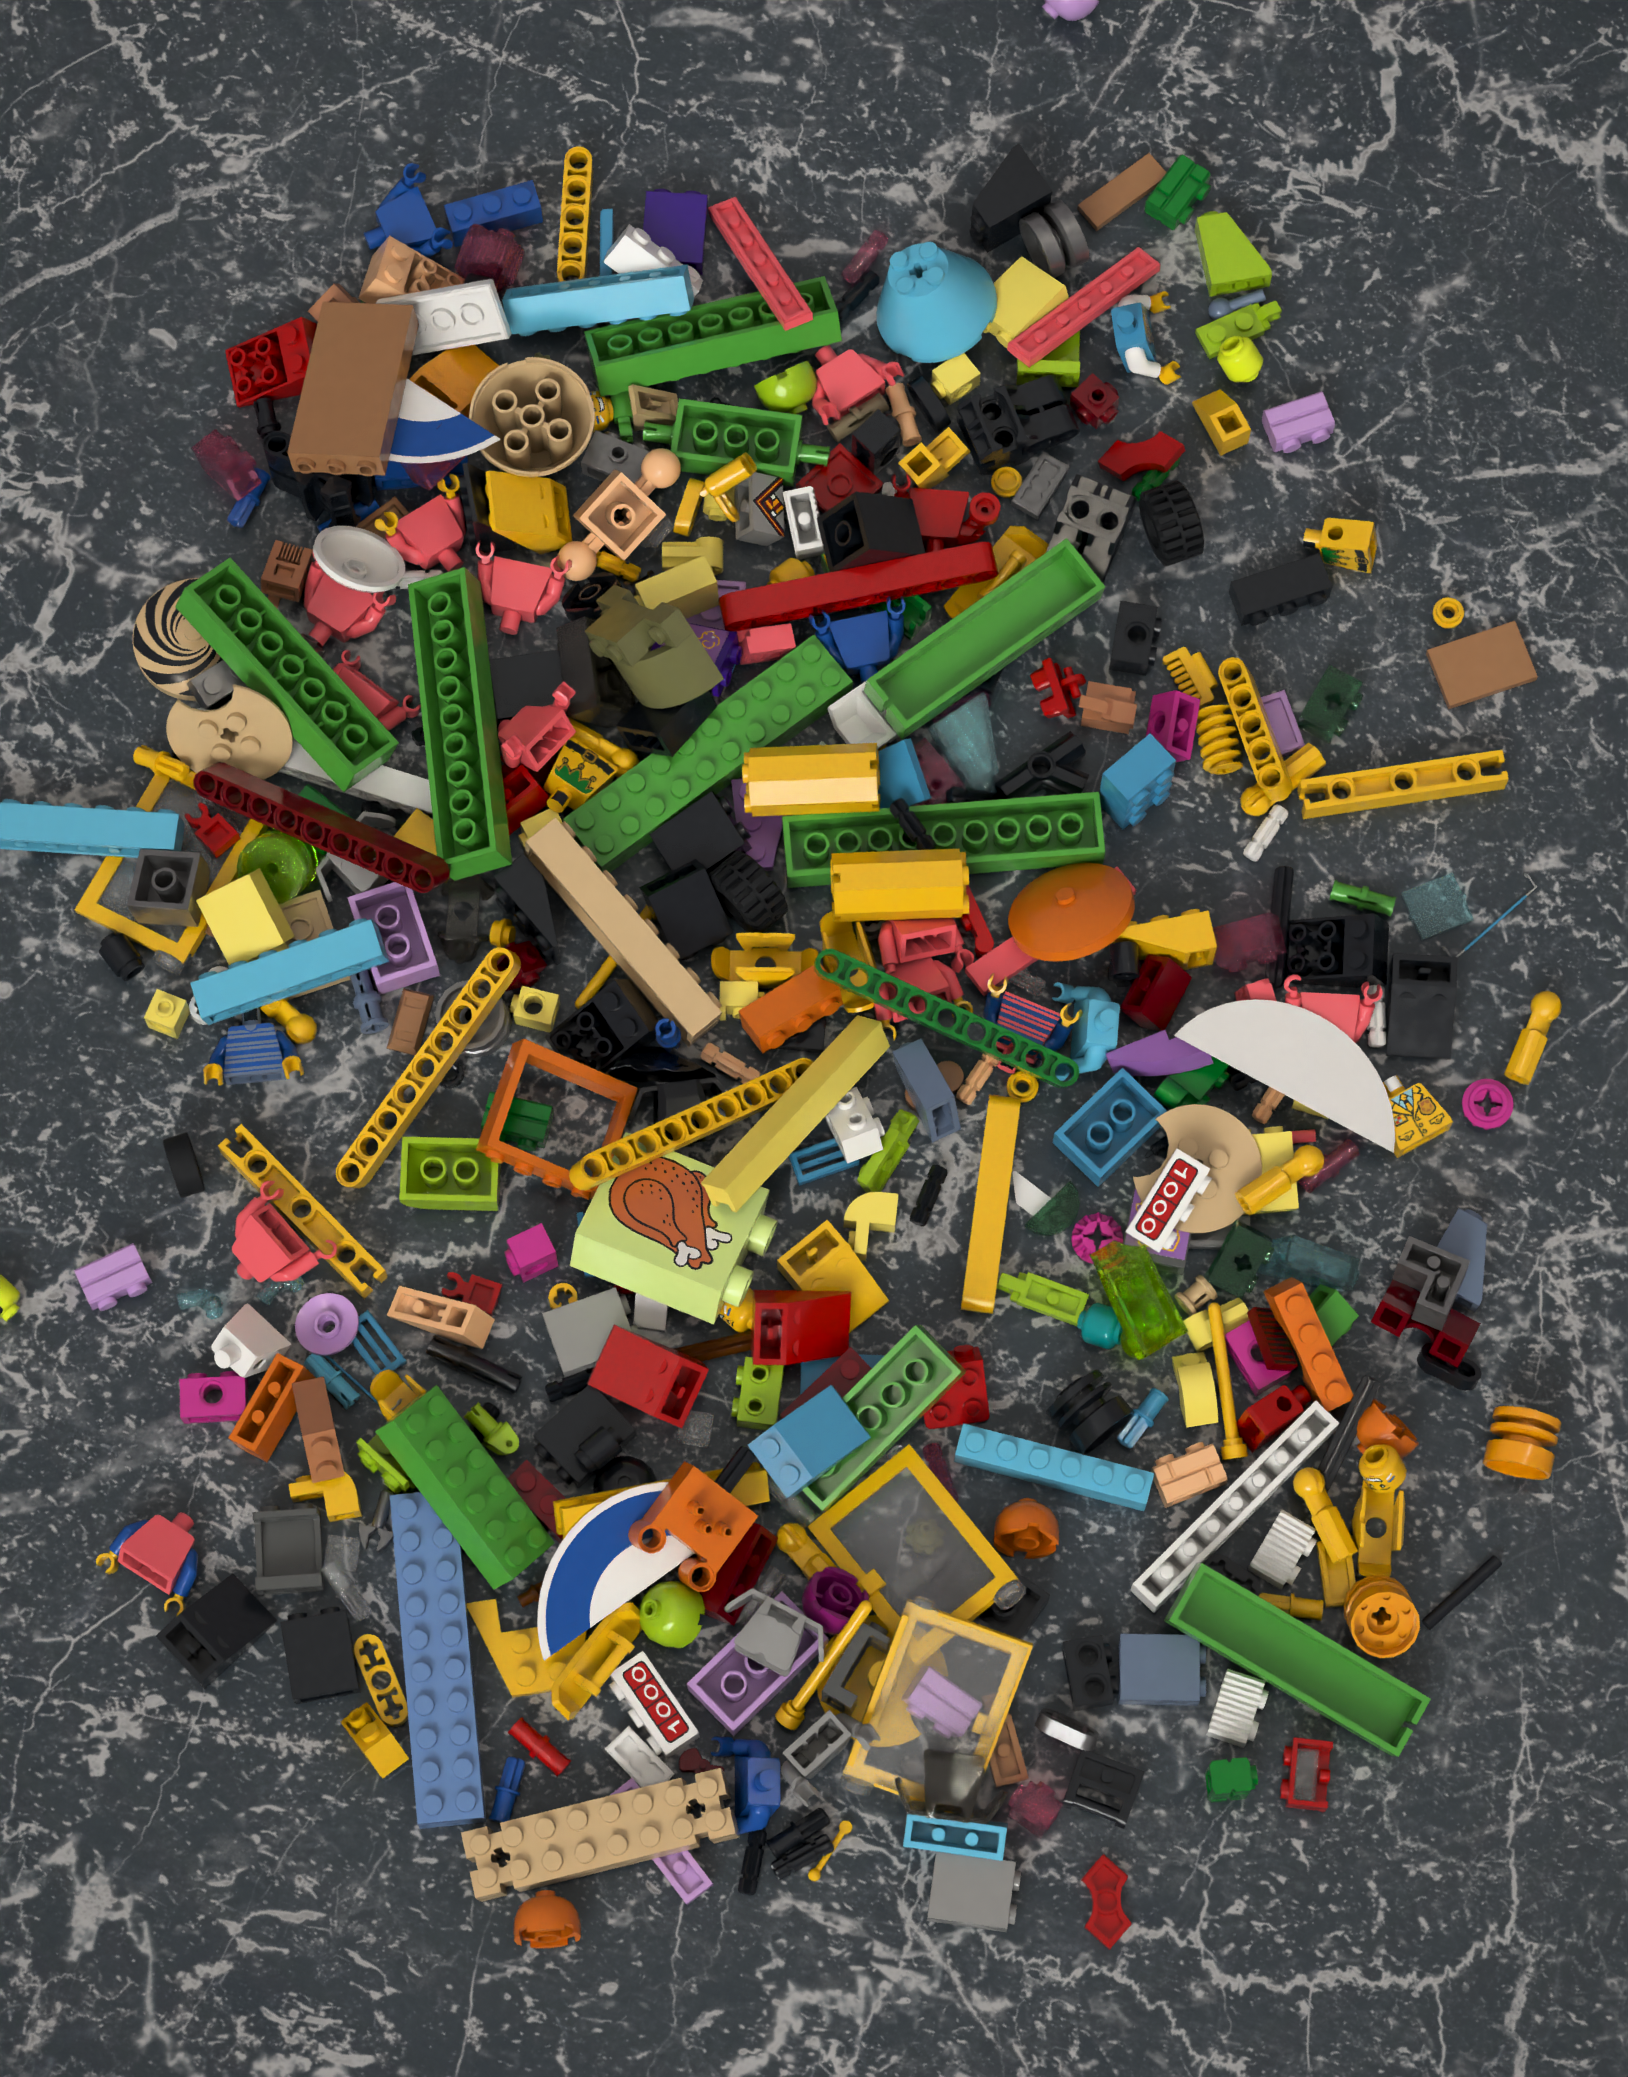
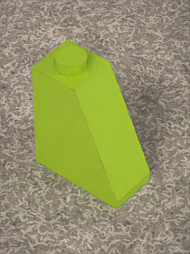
(1228, 256)

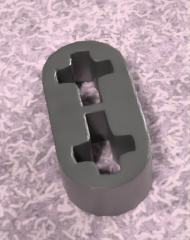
(1067, 1729)

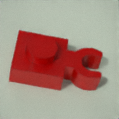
(213, 832)
(477, 1292)

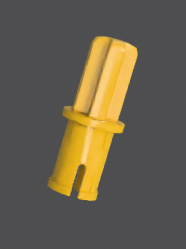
(160, 762)
(1296, 1606)

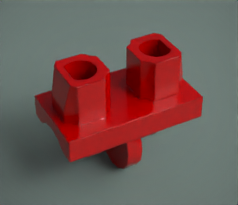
(1052, 677)

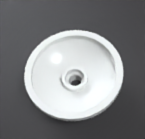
(358, 559)

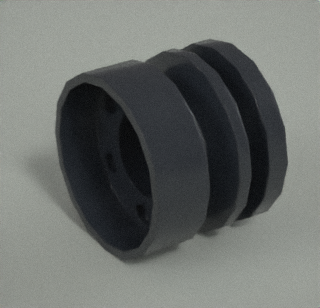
(1089, 1412)

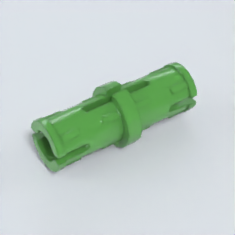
(1362, 898)

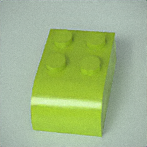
(448, 1175)

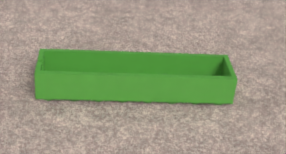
(984, 638)
(1297, 1659)

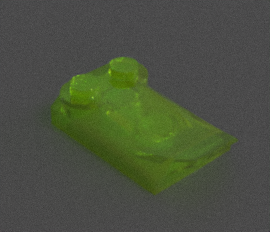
(1138, 1298)

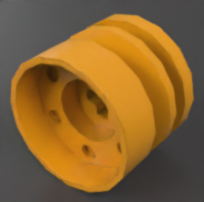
(1523, 1436)
(1391, 1630)

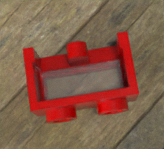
(1307, 1774)

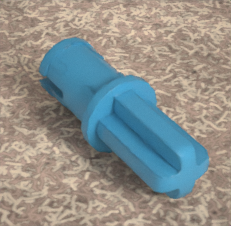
(1142, 1418)

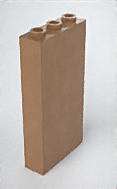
(353, 388)

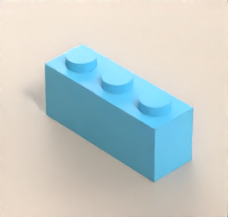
(956, 1837)

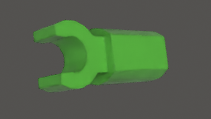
(623, 415)

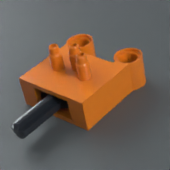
(700, 1517)

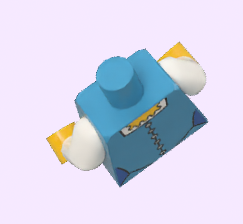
(1135, 336)

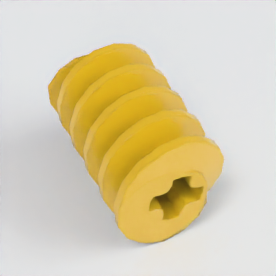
(1216, 741)

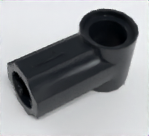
(1123, 963)

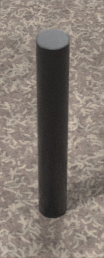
(1461, 1592)

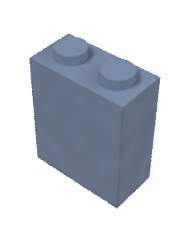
(1160, 1669)

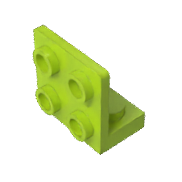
(1060, 362)
(377, 1457)

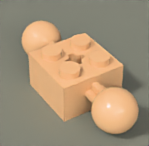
(659, 470)

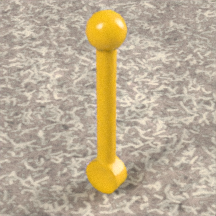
(844, 1828)

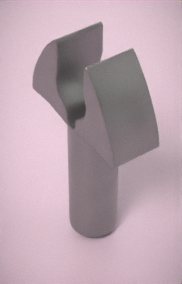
(378, 1523)

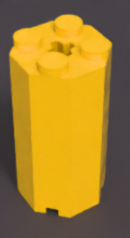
(812, 779)
(899, 885)

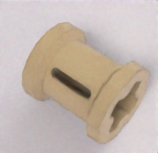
(1196, 1295)

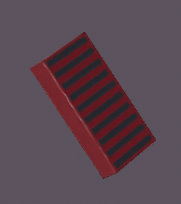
(1271, 1340)

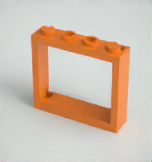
(565, 1068)

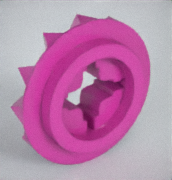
(1498, 1095)
(1086, 1226)

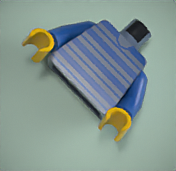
(253, 1054)

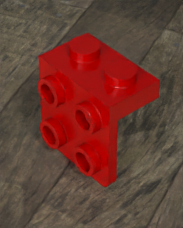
(967, 1398)

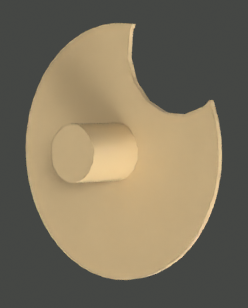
(243, 733)
(1221, 1145)

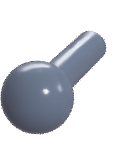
(1221, 307)

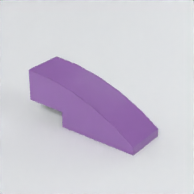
(1158, 1056)

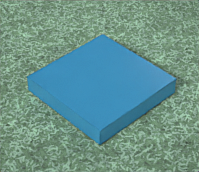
(901, 775)

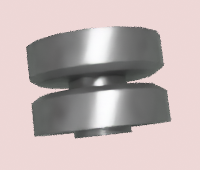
(1054, 239)
(493, 1030)

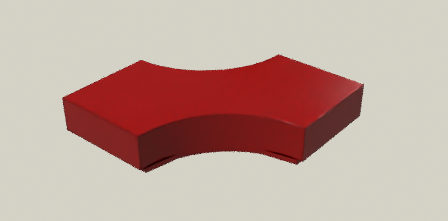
(1153, 454)
(1107, 1916)

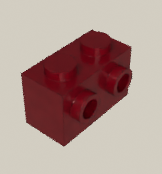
(1155, 992)

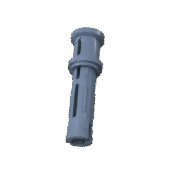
(368, 1004)

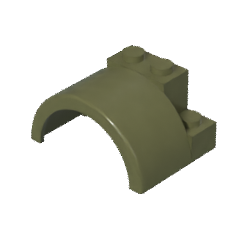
(659, 676)

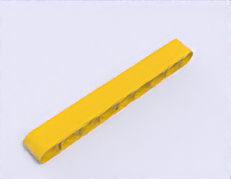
(414, 1076)
(682, 1129)

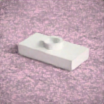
(638, 1759)

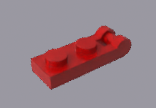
(976, 924)

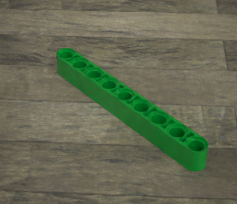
(962, 1018)

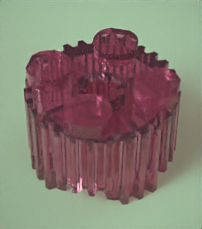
(490, 255)

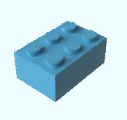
(1137, 782)
(1109, 1127)

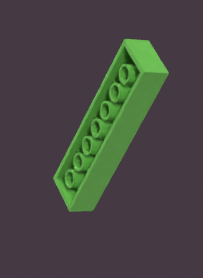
(706, 339)
(288, 671)

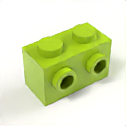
(759, 1395)

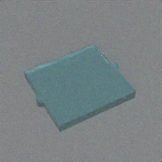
(1437, 906)

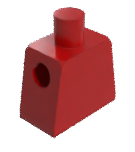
(1271, 1415)

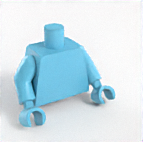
(1094, 1032)

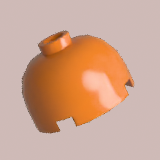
(1383, 1428)
(1026, 1528)
(546, 1921)

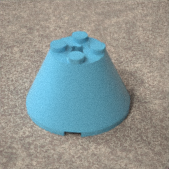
(934, 303)

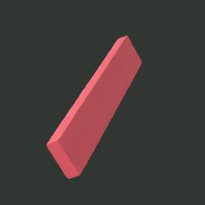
(760, 263)
(1083, 307)
(1003, 961)

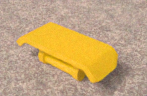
(1012, 553)
(596, 1660)

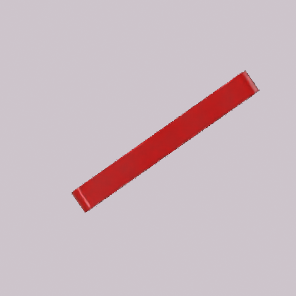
(858, 586)

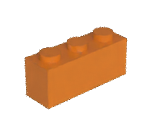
(789, 1009)
(269, 1408)

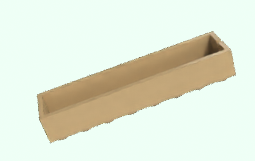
(622, 931)

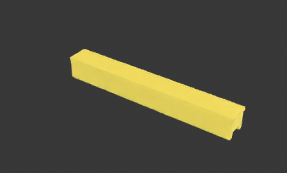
(796, 1113)

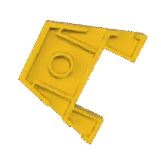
(519, 1652)

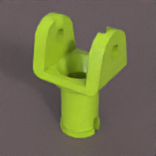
(497, 1435)

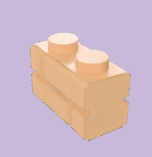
(1188, 1474)

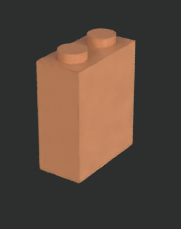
(318, 1429)

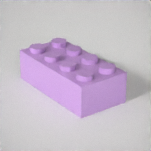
(739, 1687)

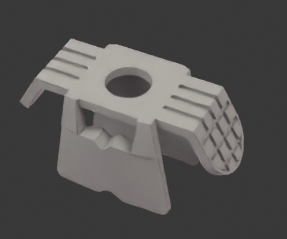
(354, 876)
(773, 1632)

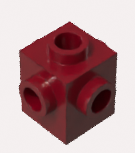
(1095, 402)
(531, 964)

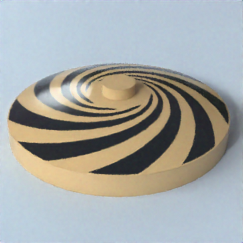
(168, 645)

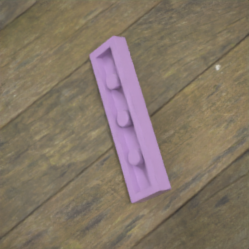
(678, 1868)

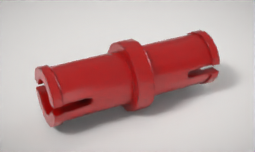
(539, 1746)

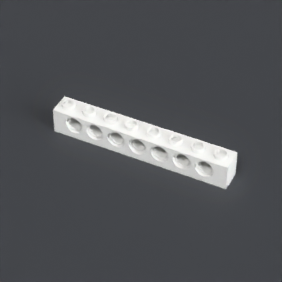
(1234, 1506)

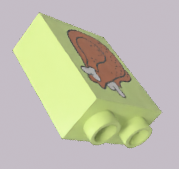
(668, 1241)

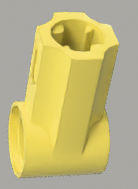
(681, 552)
(1198, 1325)

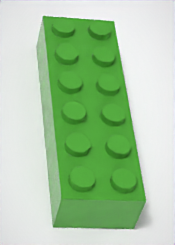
(888, 1405)
(465, 1487)

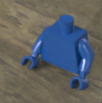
(407, 218)
(864, 641)
(755, 1781)

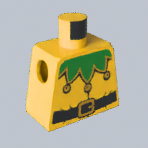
(1345, 543)
(577, 776)

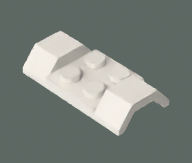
(859, 719)

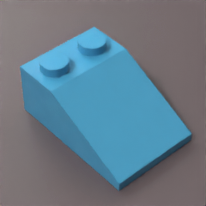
(809, 1441)

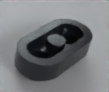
(1462, 1378)

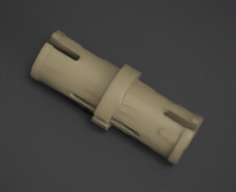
(856, 417)

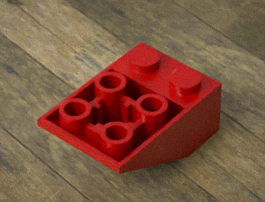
(271, 363)
(799, 1326)
(648, 1376)

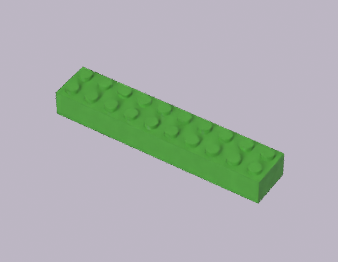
(758, 715)
(459, 723)
(991, 832)

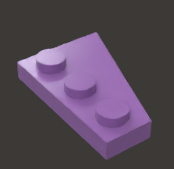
(764, 830)

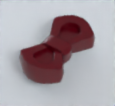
(693, 1762)

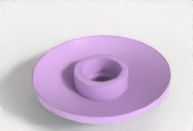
(320, 1313)

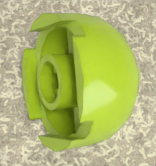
(789, 389)
(671, 1614)

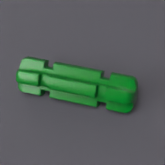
(1152, 479)

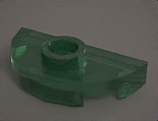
(1057, 1213)

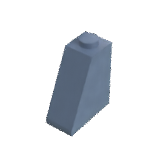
(927, 1089)
(1468, 1240)

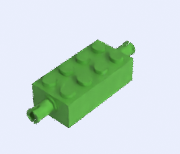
(715, 434)

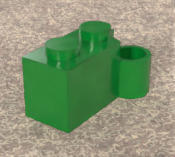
(1193, 1085)

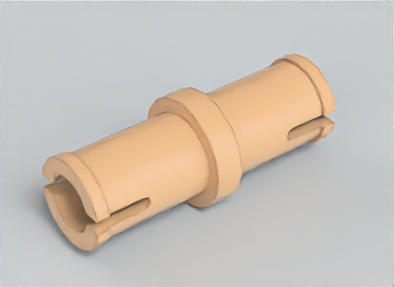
(903, 414)

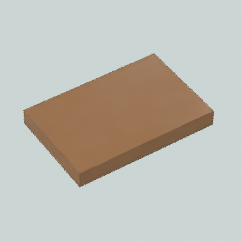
(1481, 665)

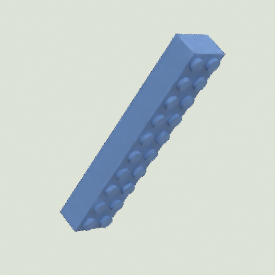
(437, 1666)

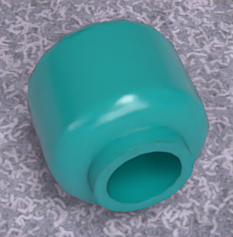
(1100, 1326)

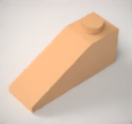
(442, 1316)

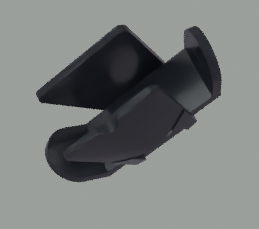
(675, 1098)

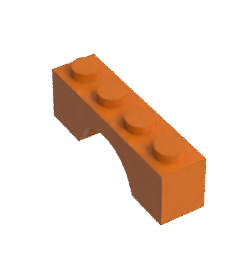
(1302, 1326)

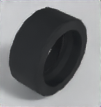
(183, 1165)

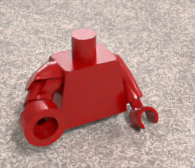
(943, 515)

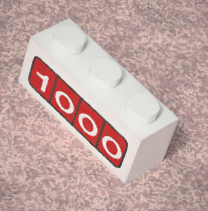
(1169, 1201)
(653, 1706)

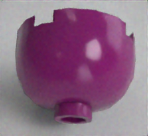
(832, 1598)

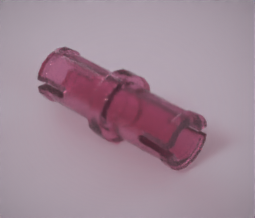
(1332, 1164)

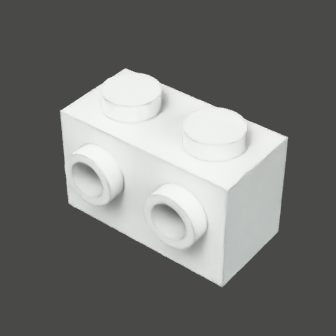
(854, 1127)

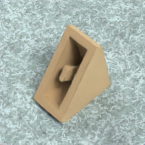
(652, 406)

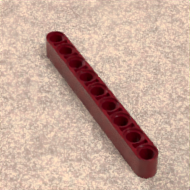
(321, 827)

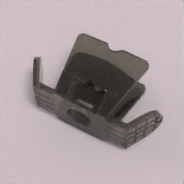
(952, 1786)

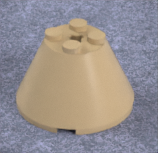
(538, 414)

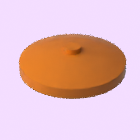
(1071, 912)

